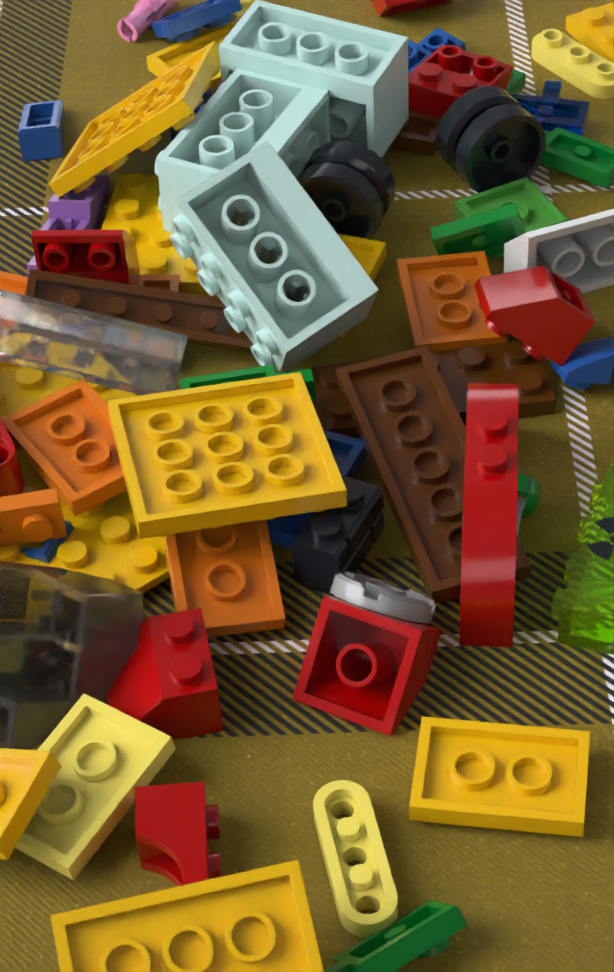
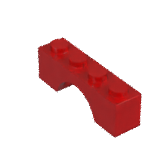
(176, 832)

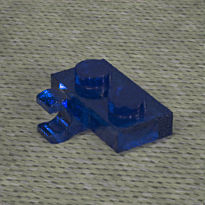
(554, 111)

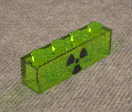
(587, 603)

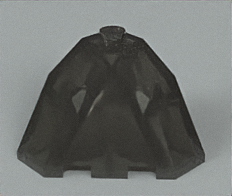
(57, 641)

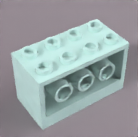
(354, 62)
(237, 120)
(271, 259)

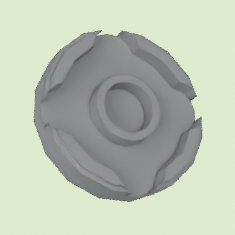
(383, 598)

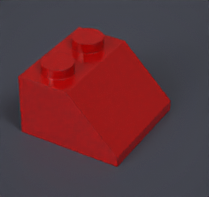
(365, 664)
(170, 677)

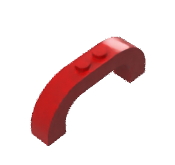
(489, 516)

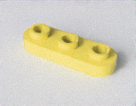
(574, 63)
(349, 840)

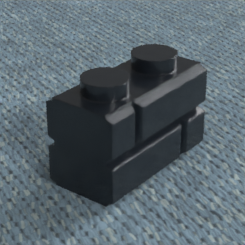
(338, 537)

